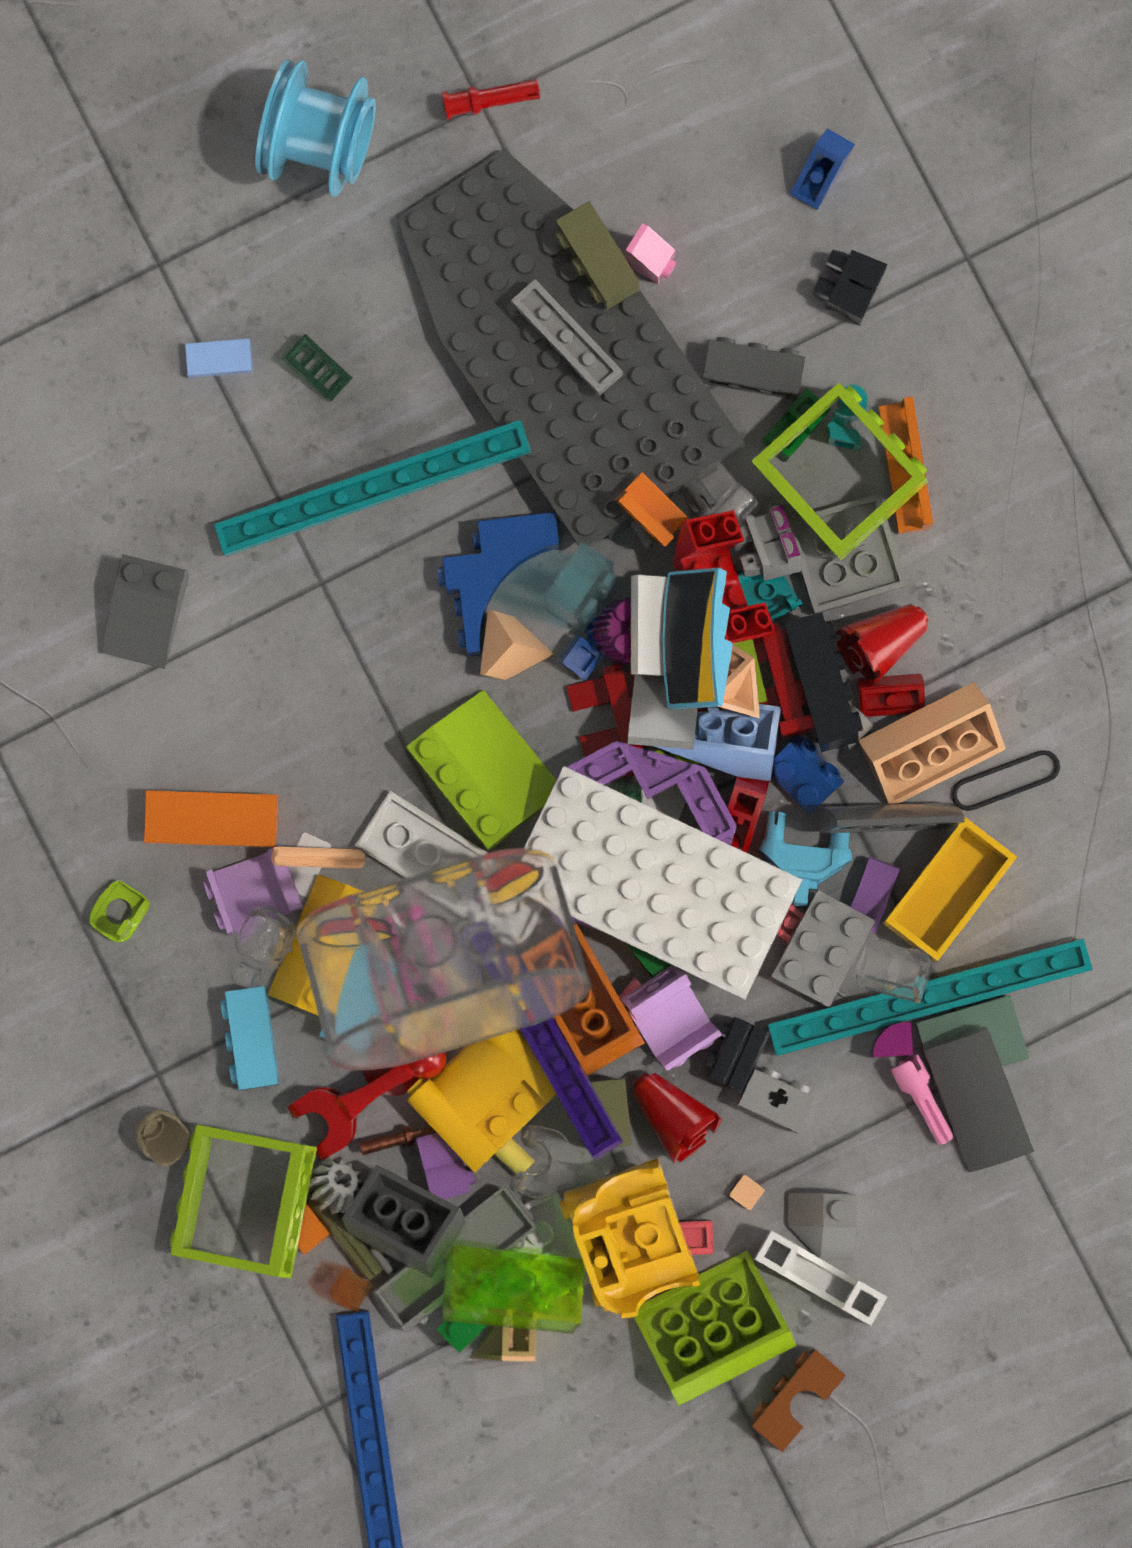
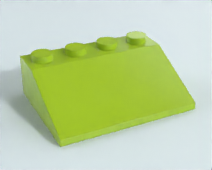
(484, 769)
(714, 1329)

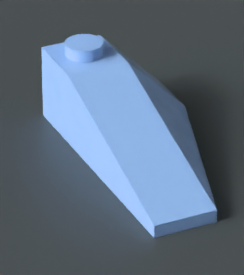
(735, 741)

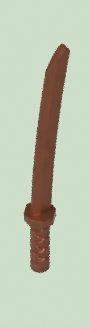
(396, 1139)

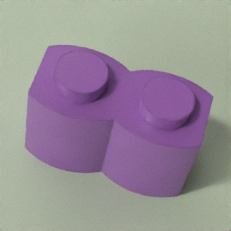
(444, 1168)

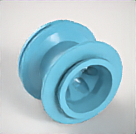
(314, 127)

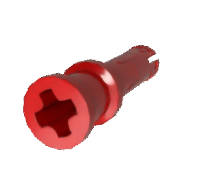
(474, 100)

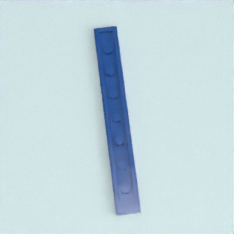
(369, 1430)

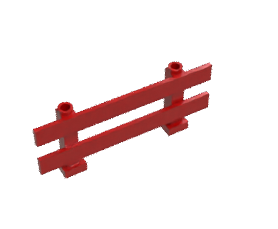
(617, 688)

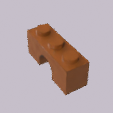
(775, 1418)

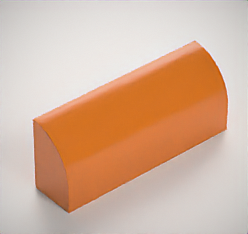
(211, 818)

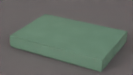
(995, 1015)

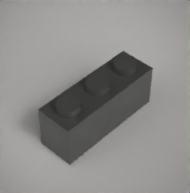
(753, 368)

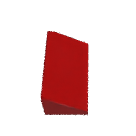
(892, 695)

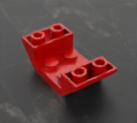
(705, 545)

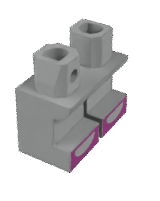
(772, 544)

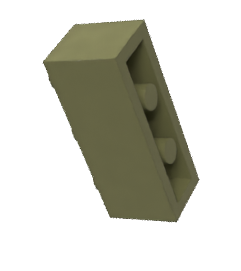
(596, 256)

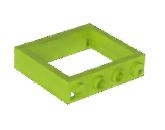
(892, 444)
(290, 1212)

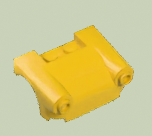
(483, 1096)
(629, 1238)

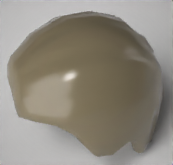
(162, 1137)

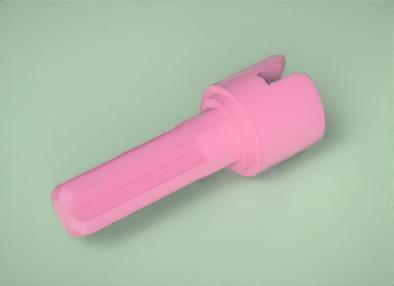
(913, 1079)

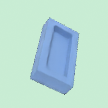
(219, 358)

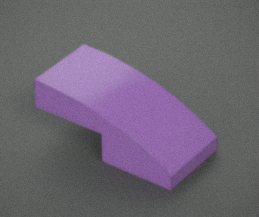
(875, 889)

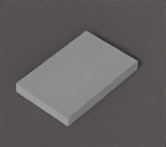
(654, 722)

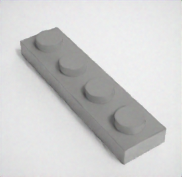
(567, 337)

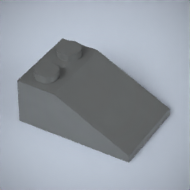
(144, 611)

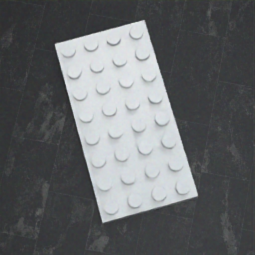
(662, 883)

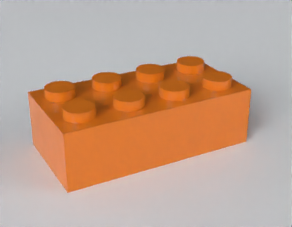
(599, 1024)

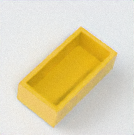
(950, 890)

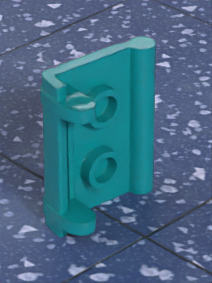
(775, 592)

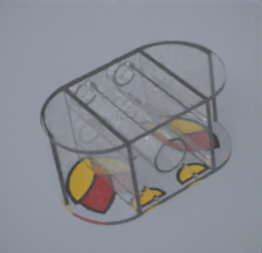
(443, 959)

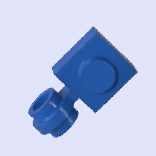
(581, 655)

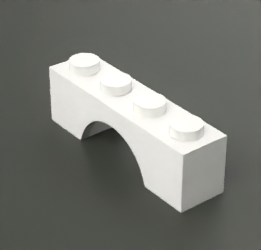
(820, 1277)

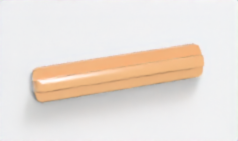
(318, 857)

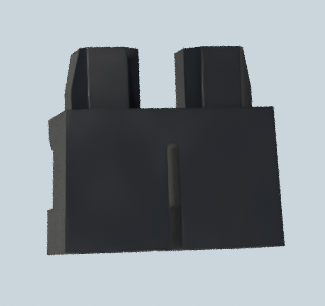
(855, 286)

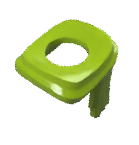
(118, 932)

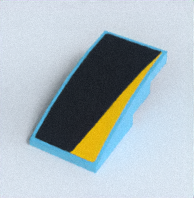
(694, 639)

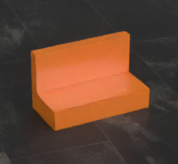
(651, 509)

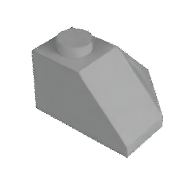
(824, 1223)

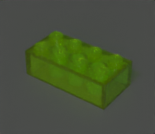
(513, 1289)

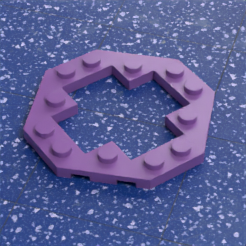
(657, 774)

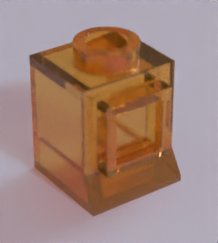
(350, 1289)

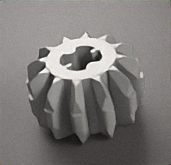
(335, 1184)

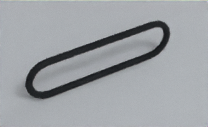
(1010, 793)

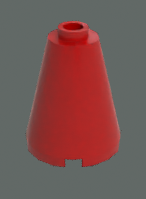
(881, 640)
(674, 1116)

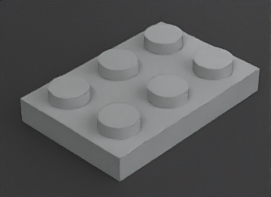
(823, 948)

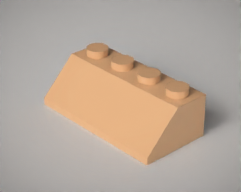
(932, 744)

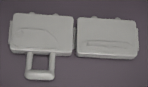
(412, 1296)

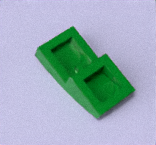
(794, 412)

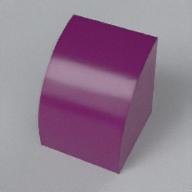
(893, 1041)

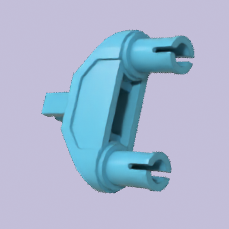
(805, 862)

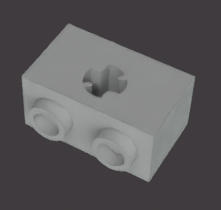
(788, 1115)

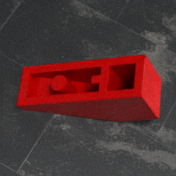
(745, 809)

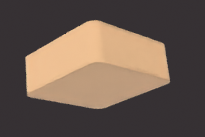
(747, 1192)

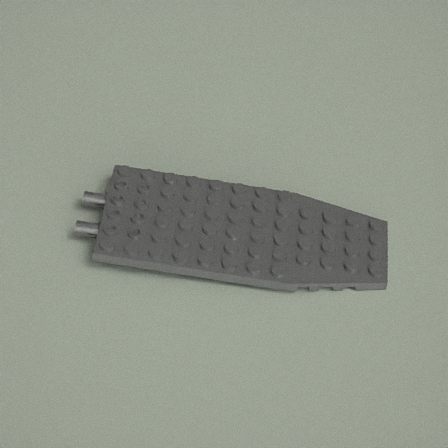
(476, 252)

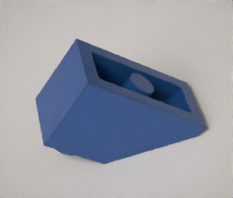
(822, 168)

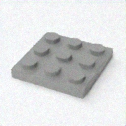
(863, 574)

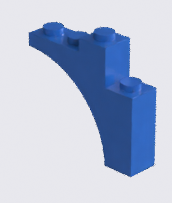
(503, 548)

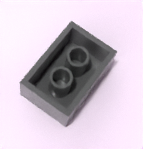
(404, 1220)

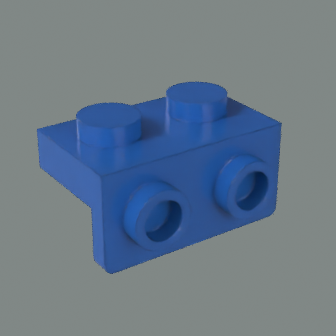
(805, 774)

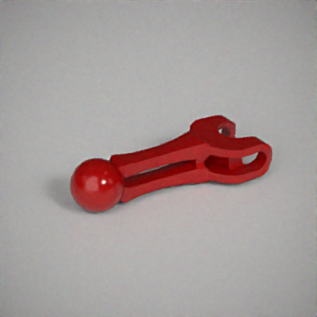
(344, 1108)

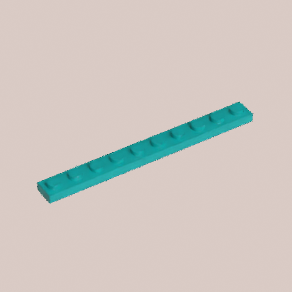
(373, 488)
(938, 996)

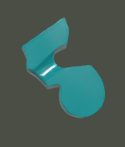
(836, 430)

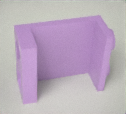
(248, 886)
(670, 1018)

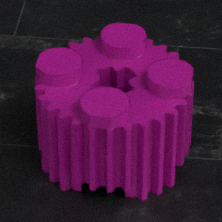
(612, 631)

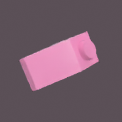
(650, 255)

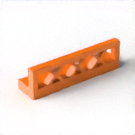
(902, 421)

